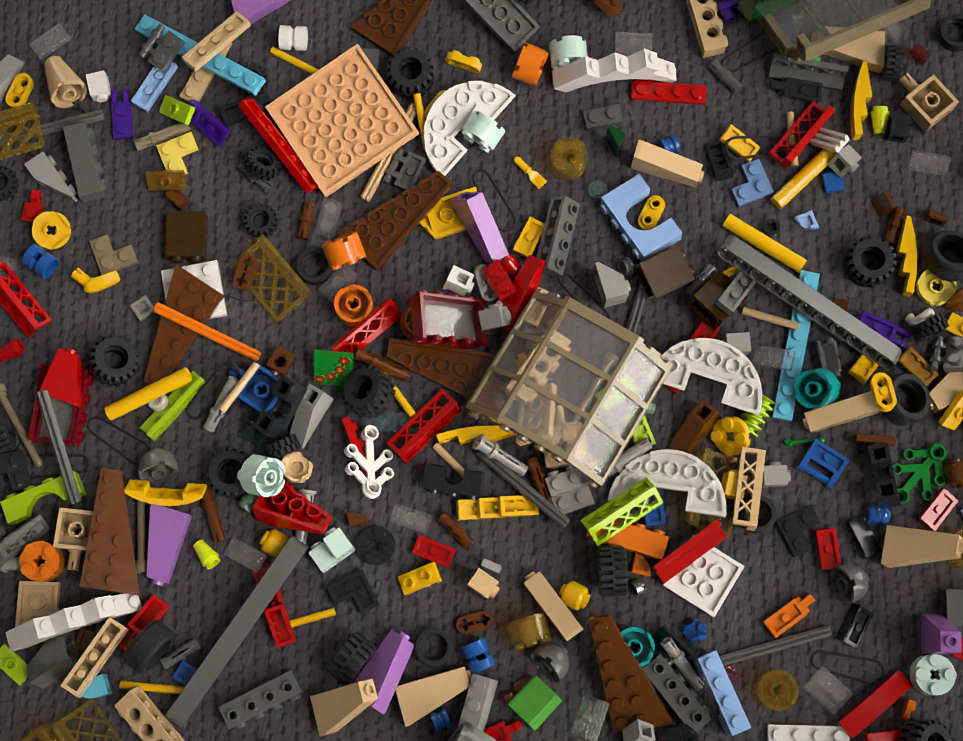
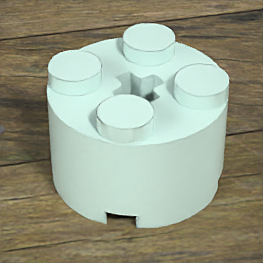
(566, 51)
(482, 131)
(262, 476)
(944, 674)

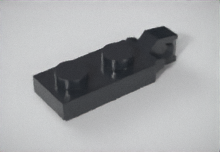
(799, 88)
(233, 114)

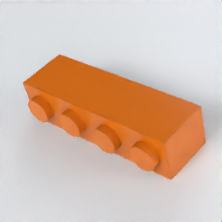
(637, 540)

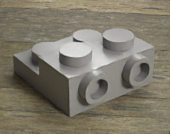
(569, 490)

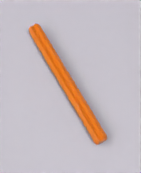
(206, 331)

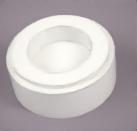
(159, 403)

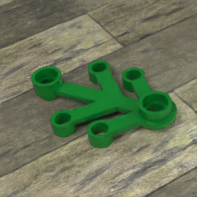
(922, 470)

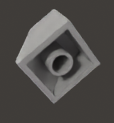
(611, 285)

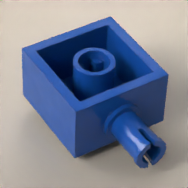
(251, 394)

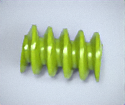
(752, 420)

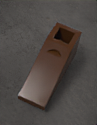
(695, 427)

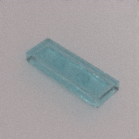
(391, 422)

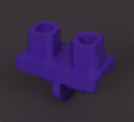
(726, 9)

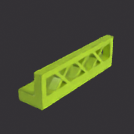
(177, 402)
(620, 507)

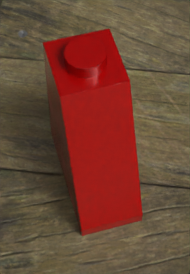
(65, 378)

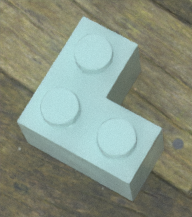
(332, 550)

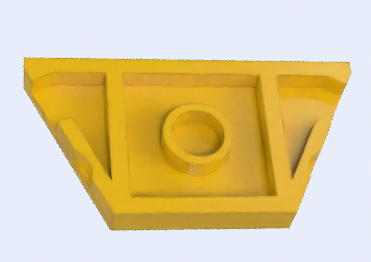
(443, 217)

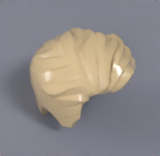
(296, 467)

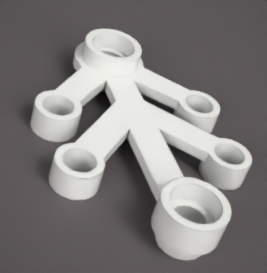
(368, 464)

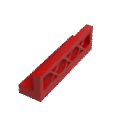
(807, 135)
(13, 305)
(369, 328)
(429, 430)
(689, 552)

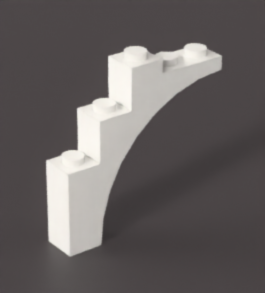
(613, 67)
(71, 618)

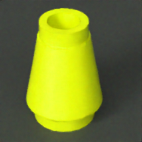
(879, 119)
(206, 554)

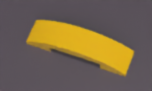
(163, 496)

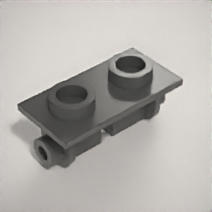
(826, 350)

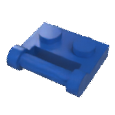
(827, 459)

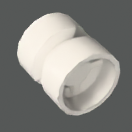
(293, 38)

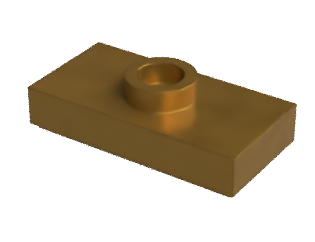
(166, 180)
(916, 365)

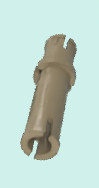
(161, 135)

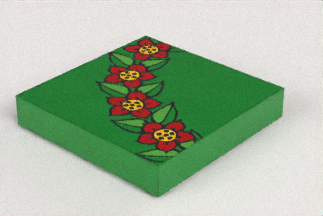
(332, 367)

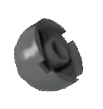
(157, 465)
(851, 582)
(552, 660)

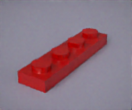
(668, 92)
(351, 428)

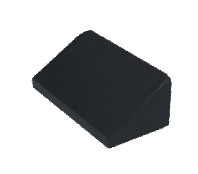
(863, 537)
(854, 625)
(664, 632)

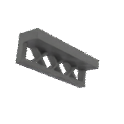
(816, 71)
(22, 536)

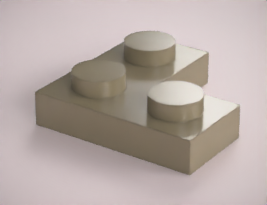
(111, 260)

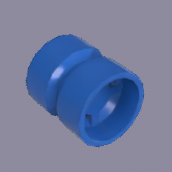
(41, 262)
(474, 649)

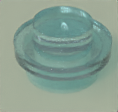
(597, 189)

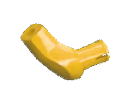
(95, 284)

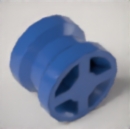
(670, 143)
(441, 720)

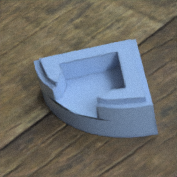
(807, 220)

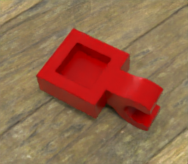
(33, 209)
(502, 732)

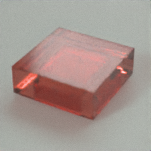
(919, 54)

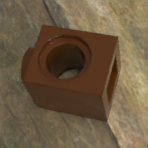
(281, 353)

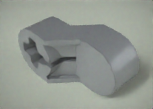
(485, 290)

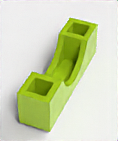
(19, 506)

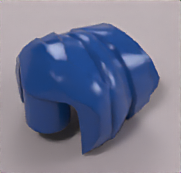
(878, 516)
(694, 631)

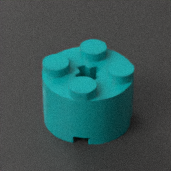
(813, 380)
(643, 640)

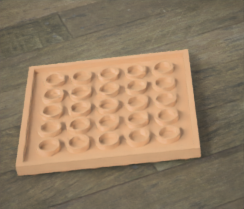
(342, 120)

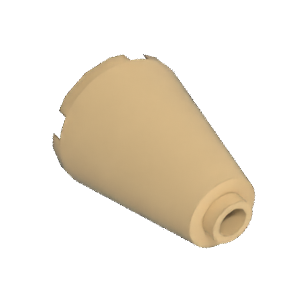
(63, 83)

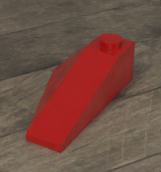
(291, 511)

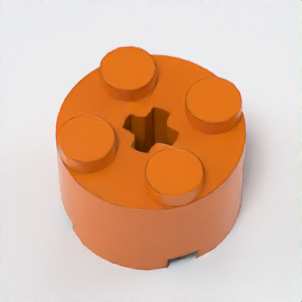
(528, 64)
(343, 250)
(349, 296)
(38, 551)

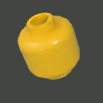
(273, 542)
(574, 595)

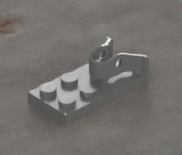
(505, 20)

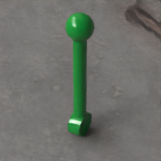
(788, 442)

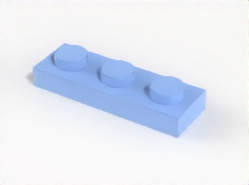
(152, 87)

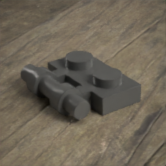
(165, 51)
(409, 172)
(954, 354)

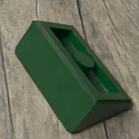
(615, 139)

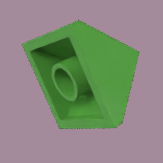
(535, 702)

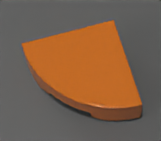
(641, 566)
(908, 706)

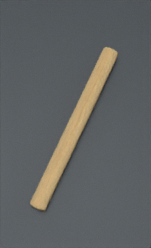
(378, 173)

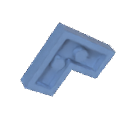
(757, 186)

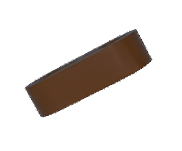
(241, 271)
(476, 627)

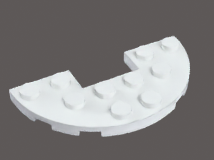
(450, 115)
(718, 362)
(676, 472)

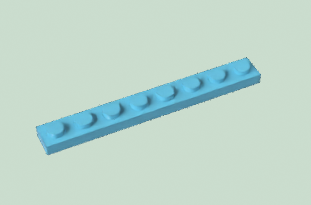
(217, 65)
(796, 342)

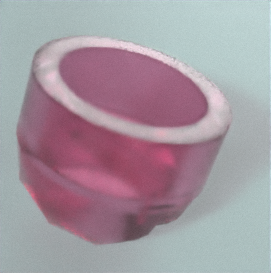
(733, 668)

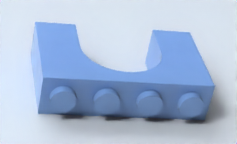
(644, 242)
(731, 712)

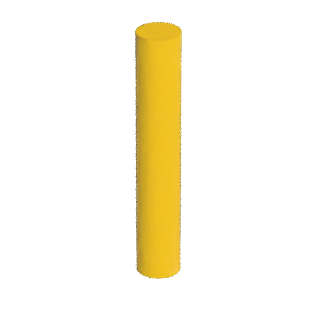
(802, 178)
(764, 243)
(148, 393)

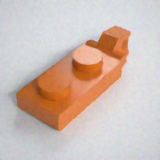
(788, 615)

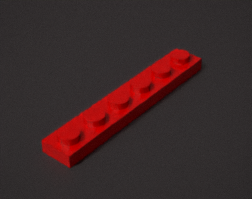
(278, 144)

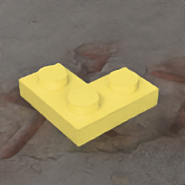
(173, 150)

